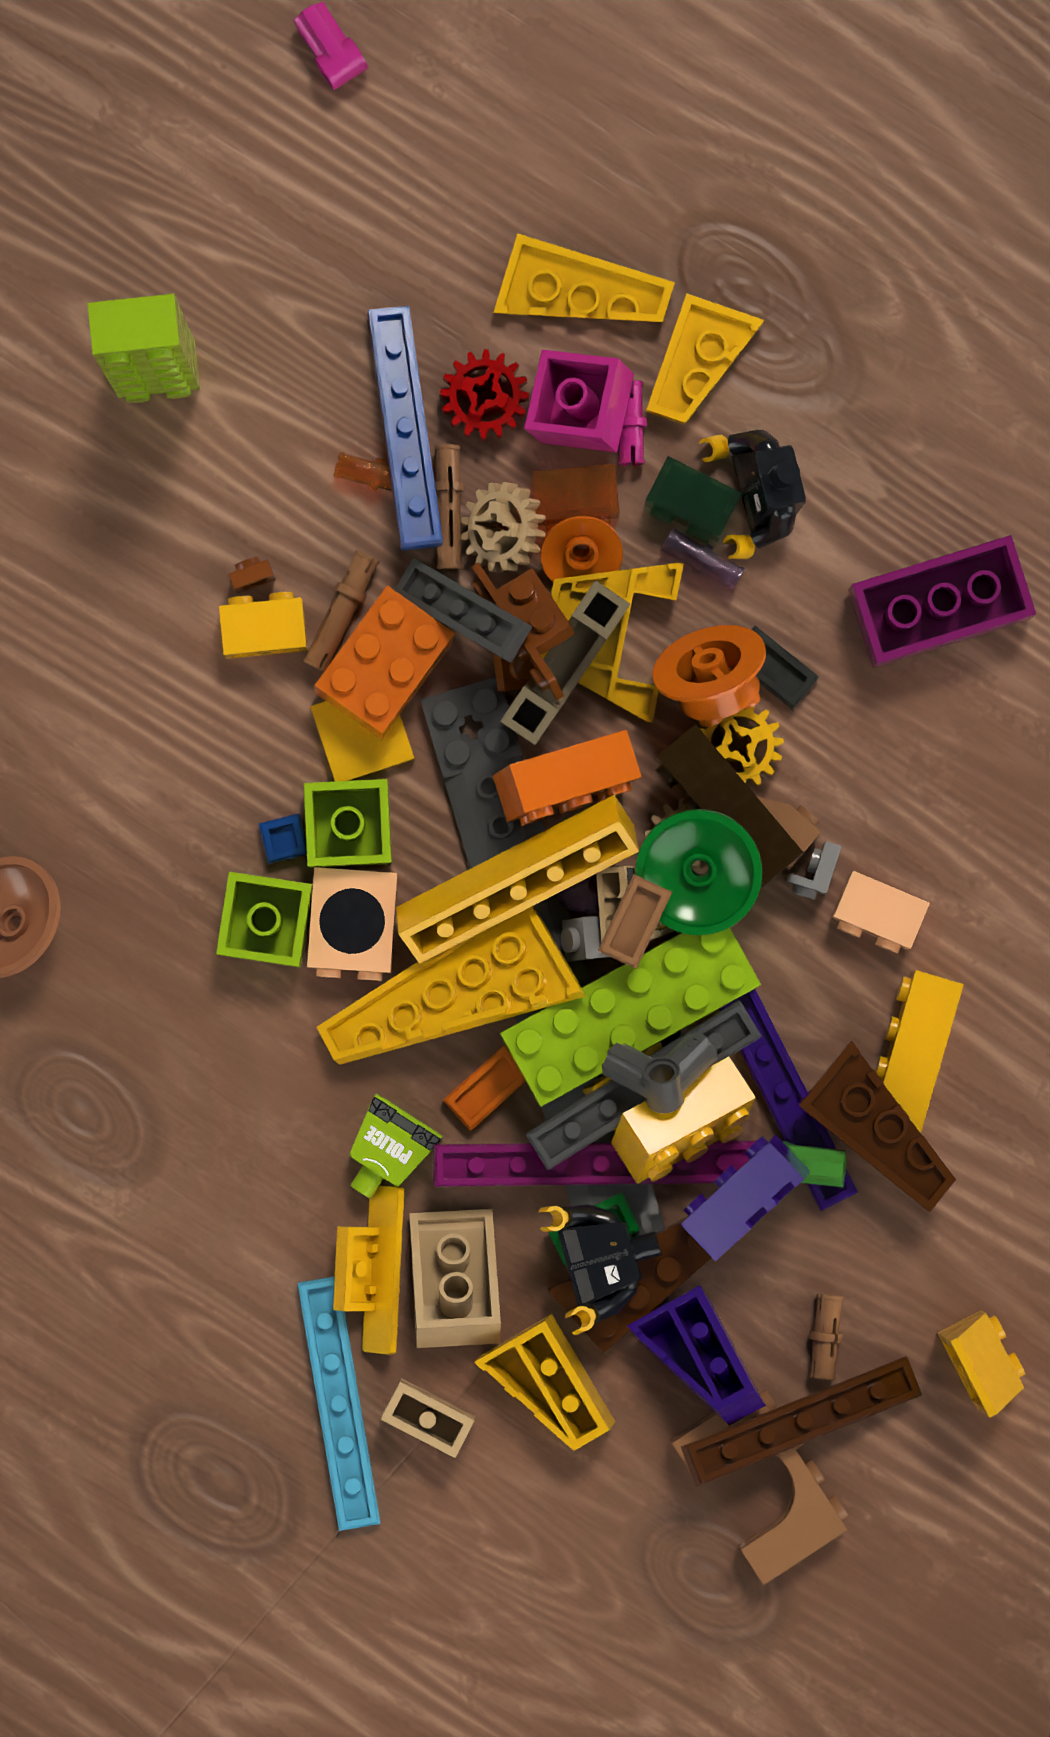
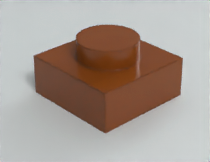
(251, 574)
(512, 675)

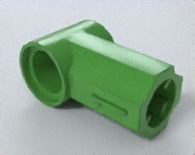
(825, 1164)

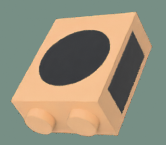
(352, 922)

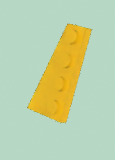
(566, 283)

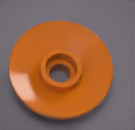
(562, 560)

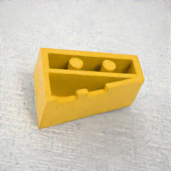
(550, 1382)

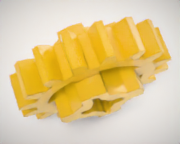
(754, 736)

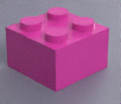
(579, 400)

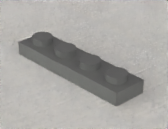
(463, 610)

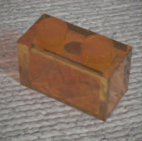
(576, 493)

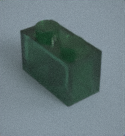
(691, 500)

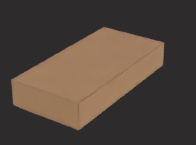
(634, 921)

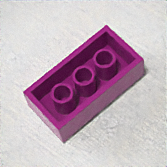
(942, 601)

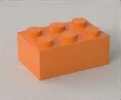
(384, 662)
(567, 778)

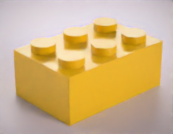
(711, 1111)

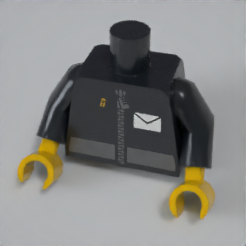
(768, 485)
(600, 1259)

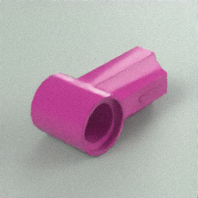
(334, 53)

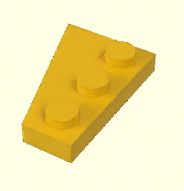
(698, 355)

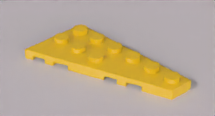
(472, 984)

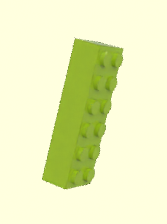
(144, 347)
(630, 1006)

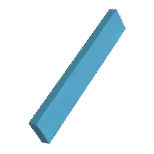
(339, 1406)

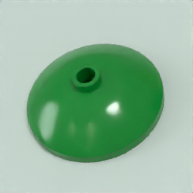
(707, 900)

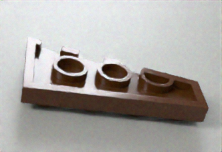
(868, 1119)

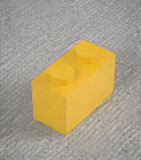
(263, 626)

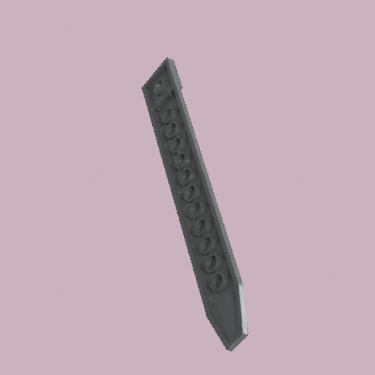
(468, 777)

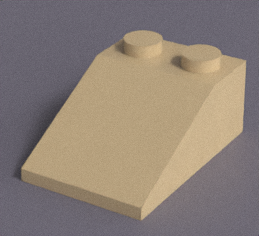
(454, 1278)

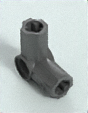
(661, 1078)

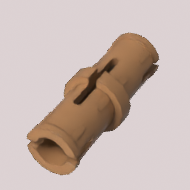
(826, 1336)

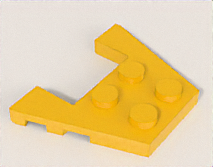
(602, 673)

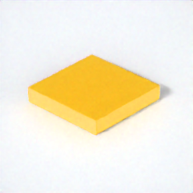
(354, 749)

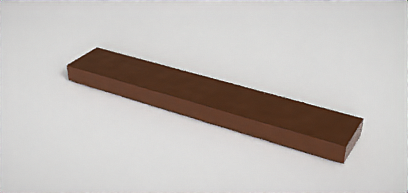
(801, 1421)

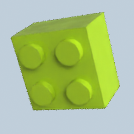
(348, 823)
(265, 919)

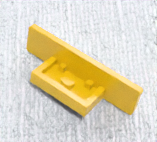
(370, 1270)

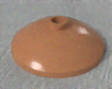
(33, 899)

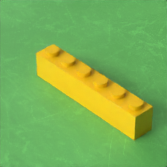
(517, 879)

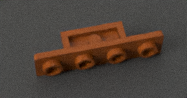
(532, 603)

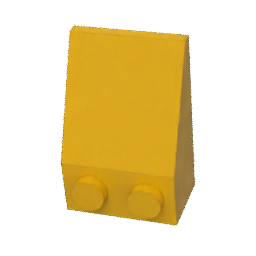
(982, 1362)

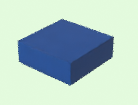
(283, 838)

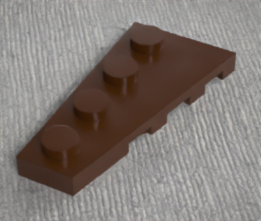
(661, 1277)

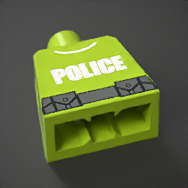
(389, 1146)

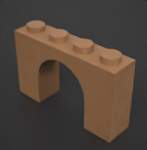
(804, 1525)

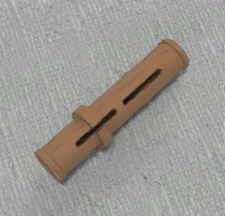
(448, 498)
(341, 610)

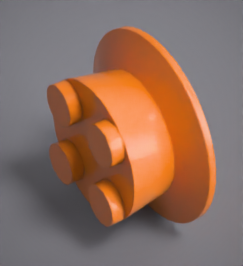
(712, 672)

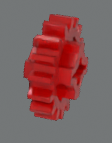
(467, 386)

